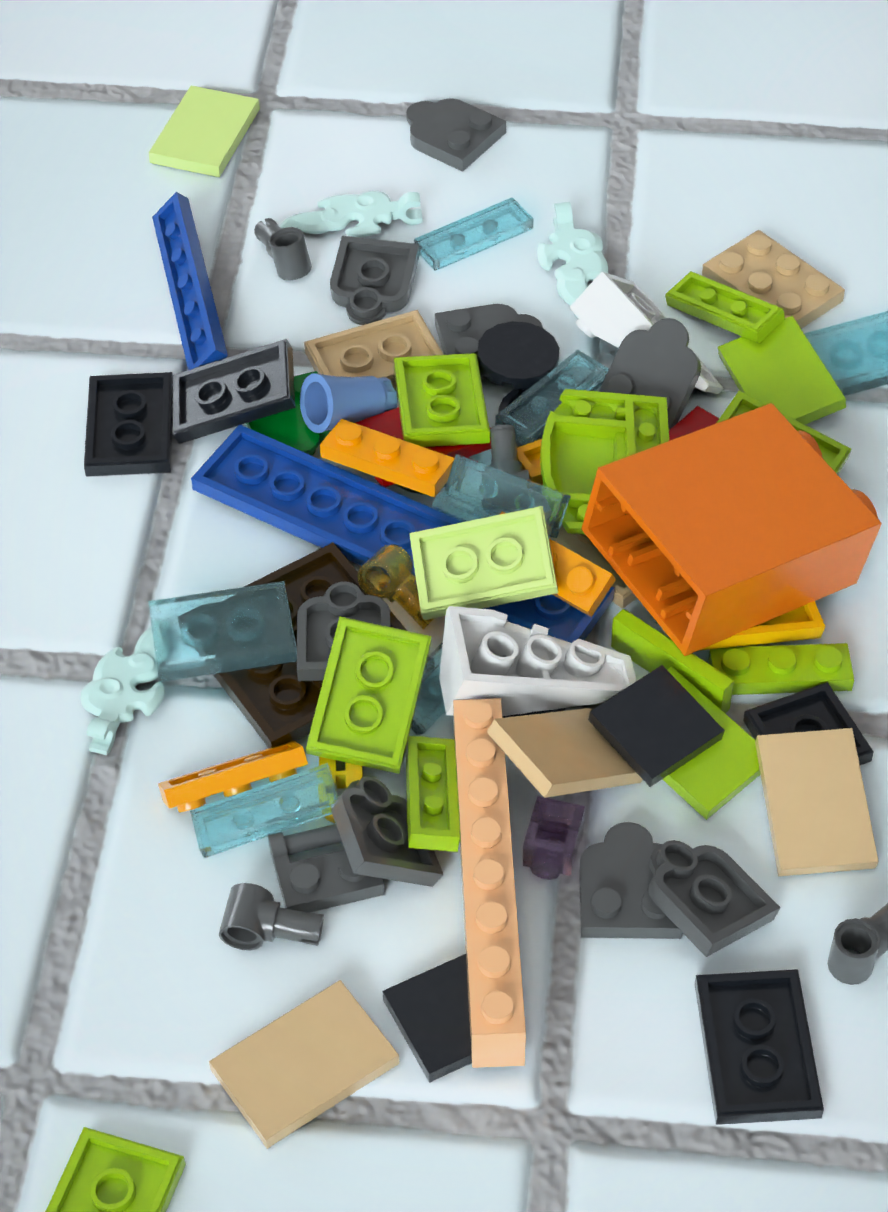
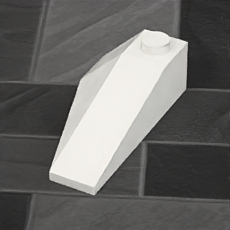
(616, 307)
(524, 666)

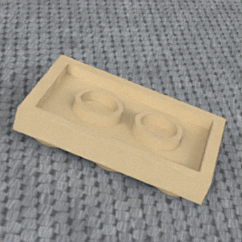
(775, 276)

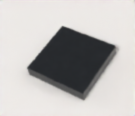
(803, 712)
(656, 725)
(434, 1017)

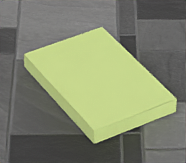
(204, 131)
(483, 562)

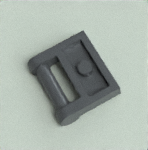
(319, 880)

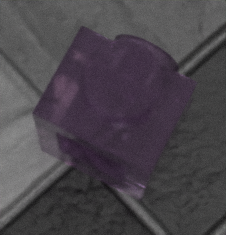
(553, 837)

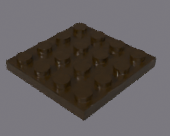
(271, 695)

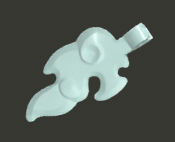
(366, 208)
(578, 248)
(114, 694)

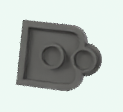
(453, 131)
(373, 277)
(462, 328)
(656, 365)
(319, 619)
(376, 835)
(615, 888)
(707, 895)

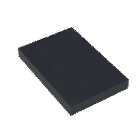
(233, 391)
(129, 424)
(758, 1047)

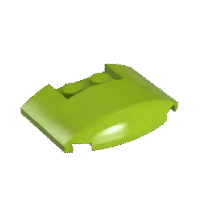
(592, 432)

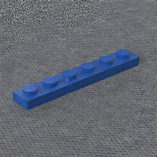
(189, 283)

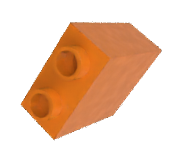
(729, 526)

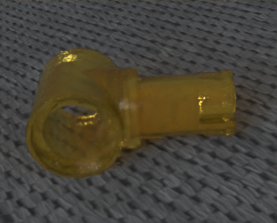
(398, 586)

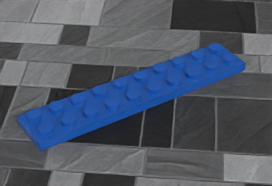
(347, 510)

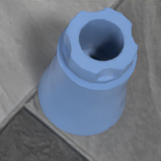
(333, 398)

